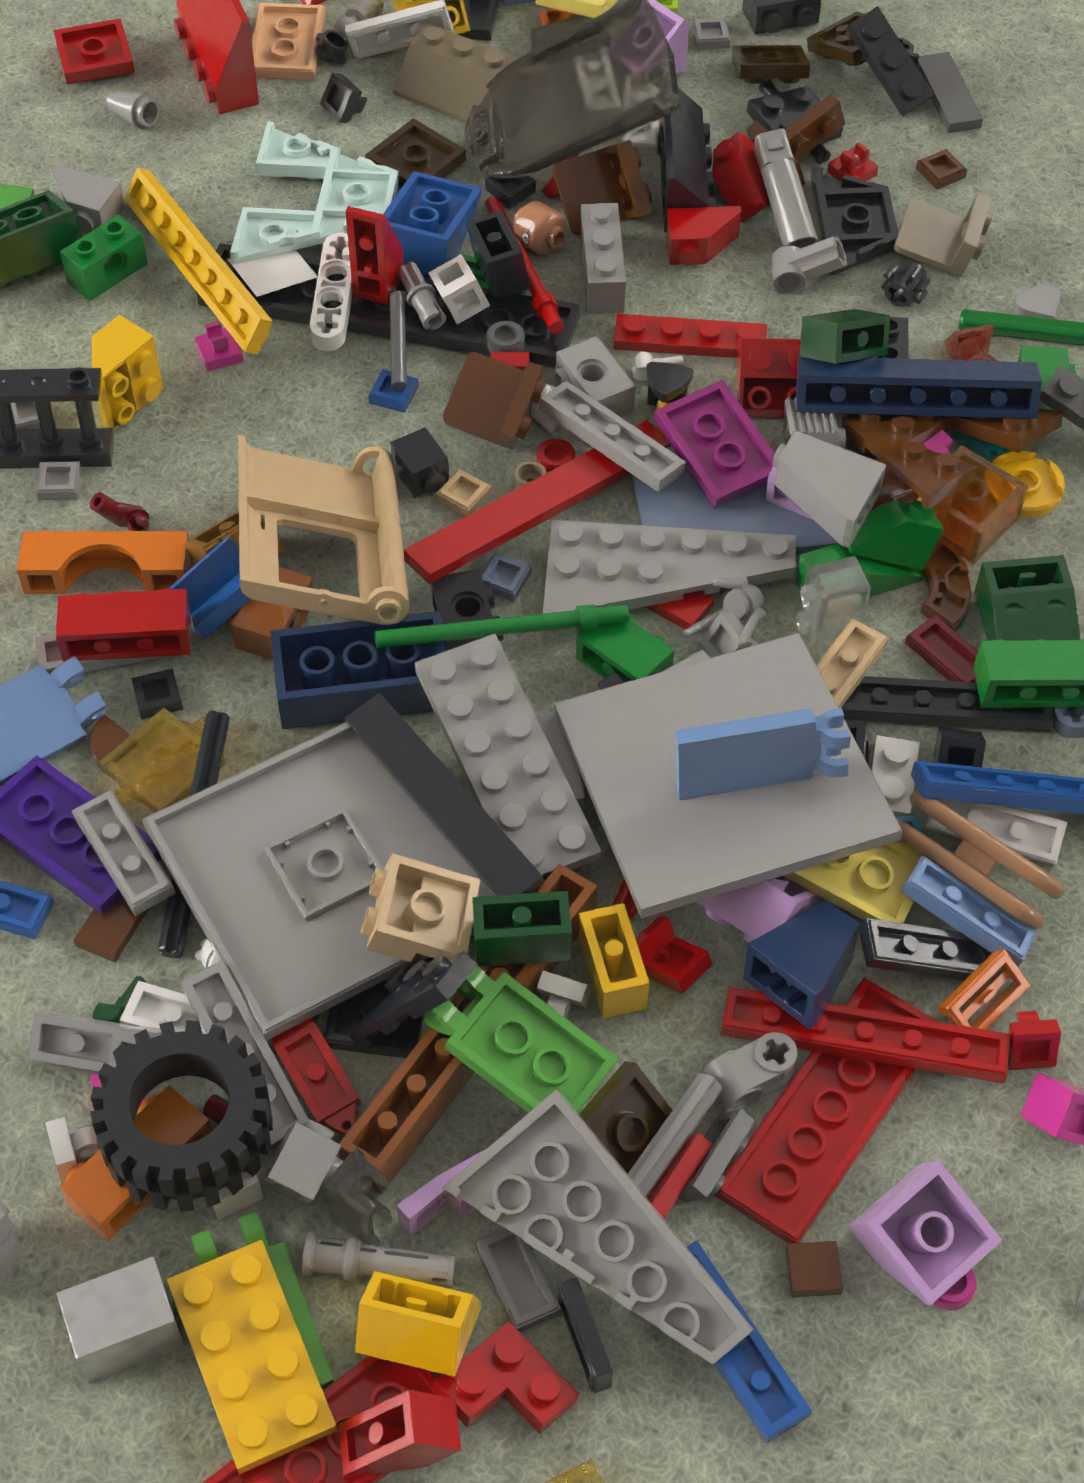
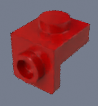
(670, 957)

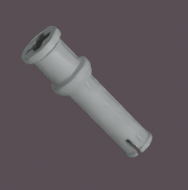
(354, 1259)

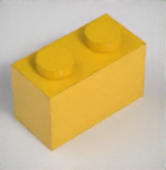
(613, 961)

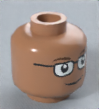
(540, 228)

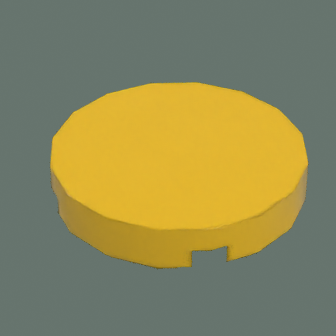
(1046, 488)

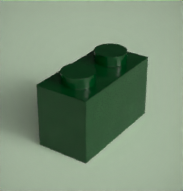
(844, 335)
(522, 928)

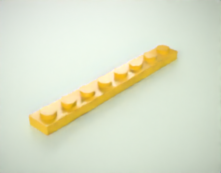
(198, 262)

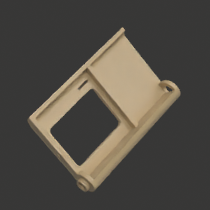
(329, 502)

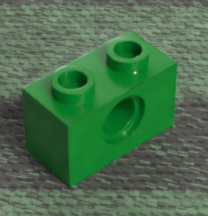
(104, 257)

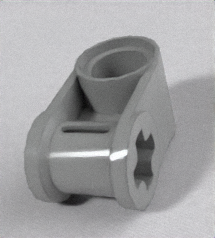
(748, 1075)

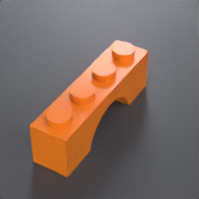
(56, 559)

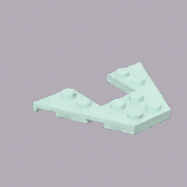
(345, 184)

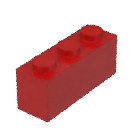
(124, 625)

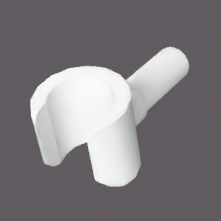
(644, 358)

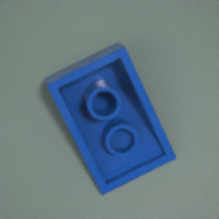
(432, 219)

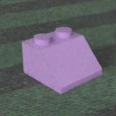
(760, 906)
(925, 1232)

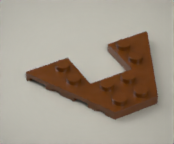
(933, 475)

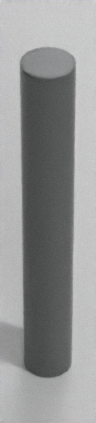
(398, 341)

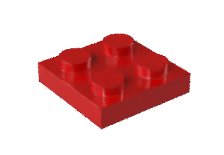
(94, 51)

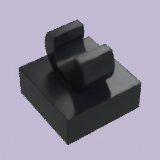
(342, 98)

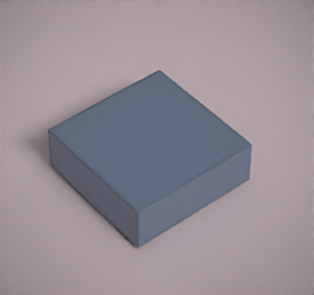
(506, 576)

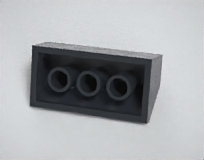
(685, 158)

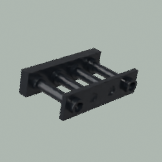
(48, 444)

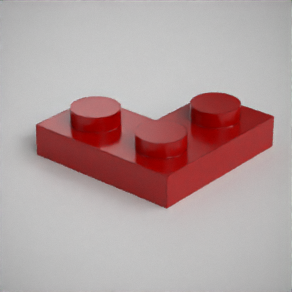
(510, 1369)

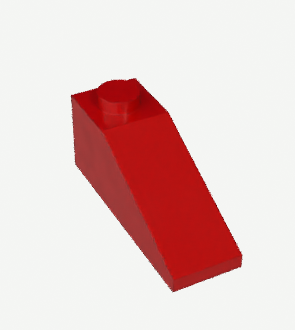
(373, 255)

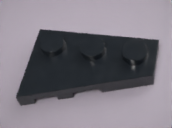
(414, 993)

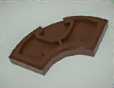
(949, 588)

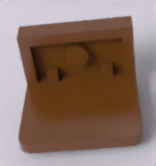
(603, 177)
(494, 399)

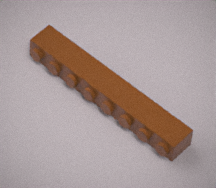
(432, 1075)

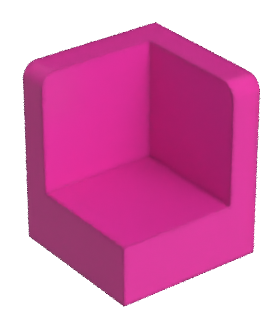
(1056, 1108)

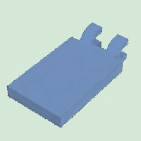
(41, 715)
(759, 752)

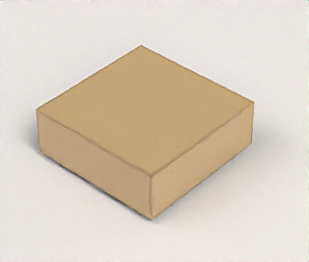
(463, 493)

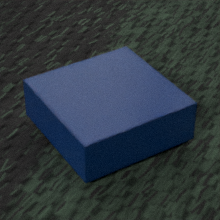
(386, 397)

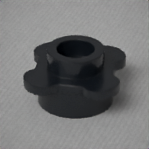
(332, 46)

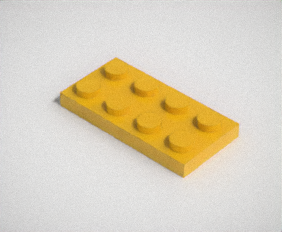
(251, 1356)

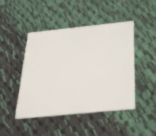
(274, 272)

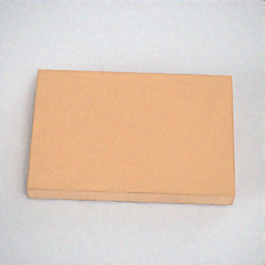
(286, 40)

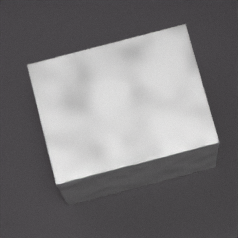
(119, 1319)

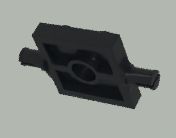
(781, 109)

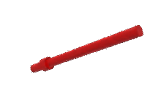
(543, 301)

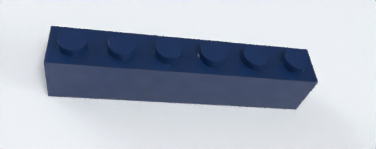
(919, 387)

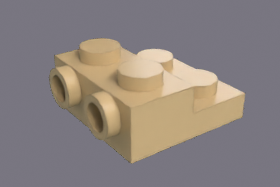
(419, 910)

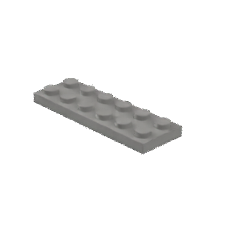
(507, 754)

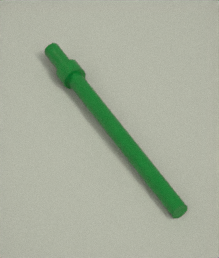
(583, 617)

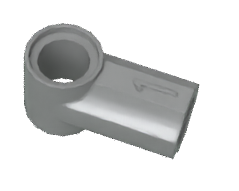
(796, 266)

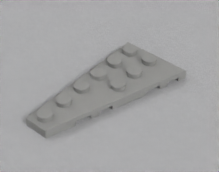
(582, 1210)

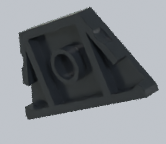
(856, 214)

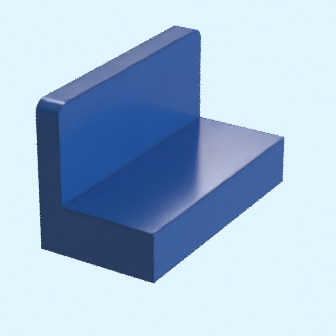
(214, 587)

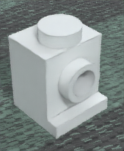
(459, 289)

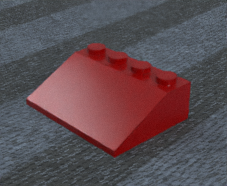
(222, 51)

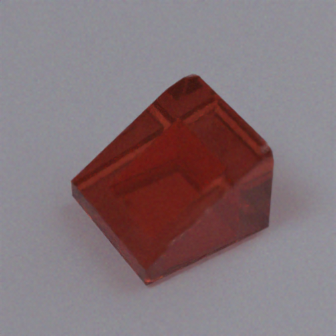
(969, 341)

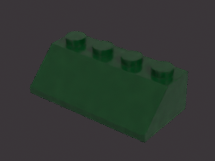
(34, 235)

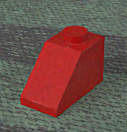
(739, 175)
(700, 233)
(400, 1434)

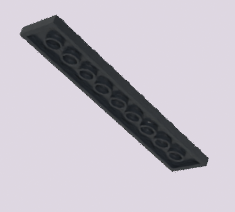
(470, 335)

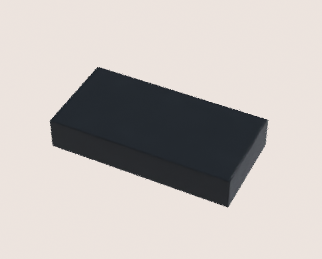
(481, 18)
(585, 1335)

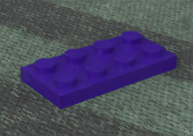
(42, 829)

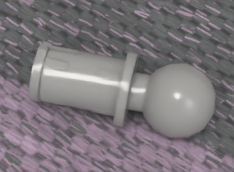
(364, 10)

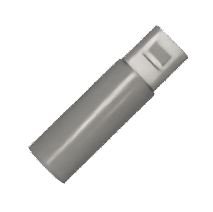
(784, 189)

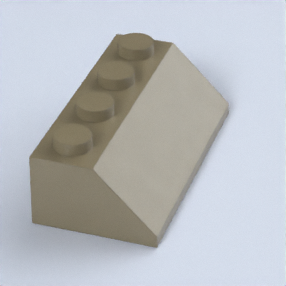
(448, 71)

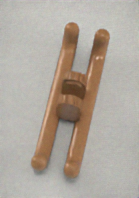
(978, 858)

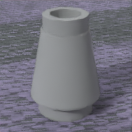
(133, 107)

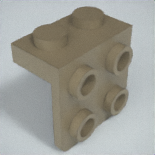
(942, 236)

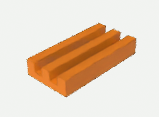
(975, 981)

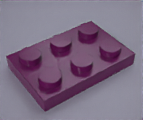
(717, 443)

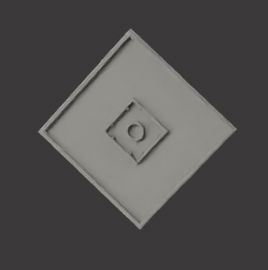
(727, 840)
(286, 868)

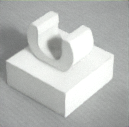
(563, 992)
(70, 1148)

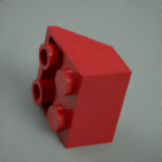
(766, 374)

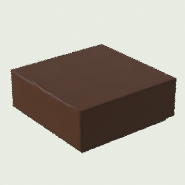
(941, 169)
(814, 1269)

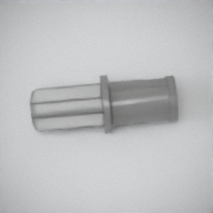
(421, 296)

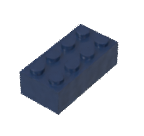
(337, 668)

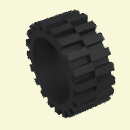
(194, 1167)

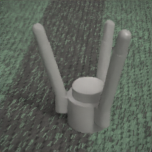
(744, 601)

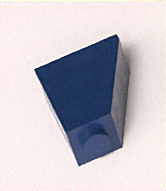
(803, 961)

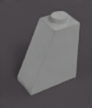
(829, 483)

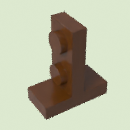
(809, 129)

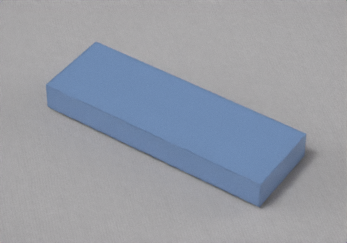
(967, 910)

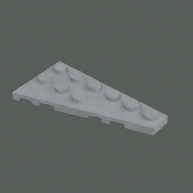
(654, 563)

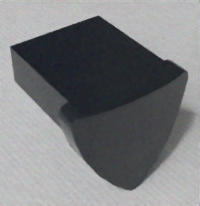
(667, 382)

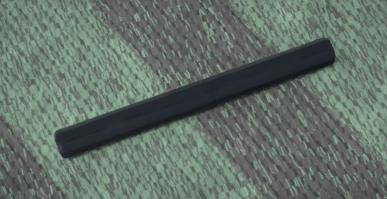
(205, 775)

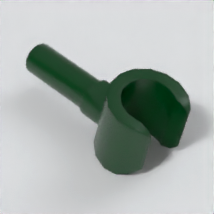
(113, 1012)

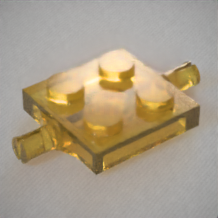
(156, 761)

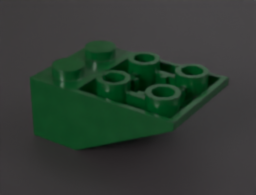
(1027, 600)

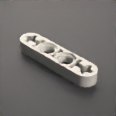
(332, 291)

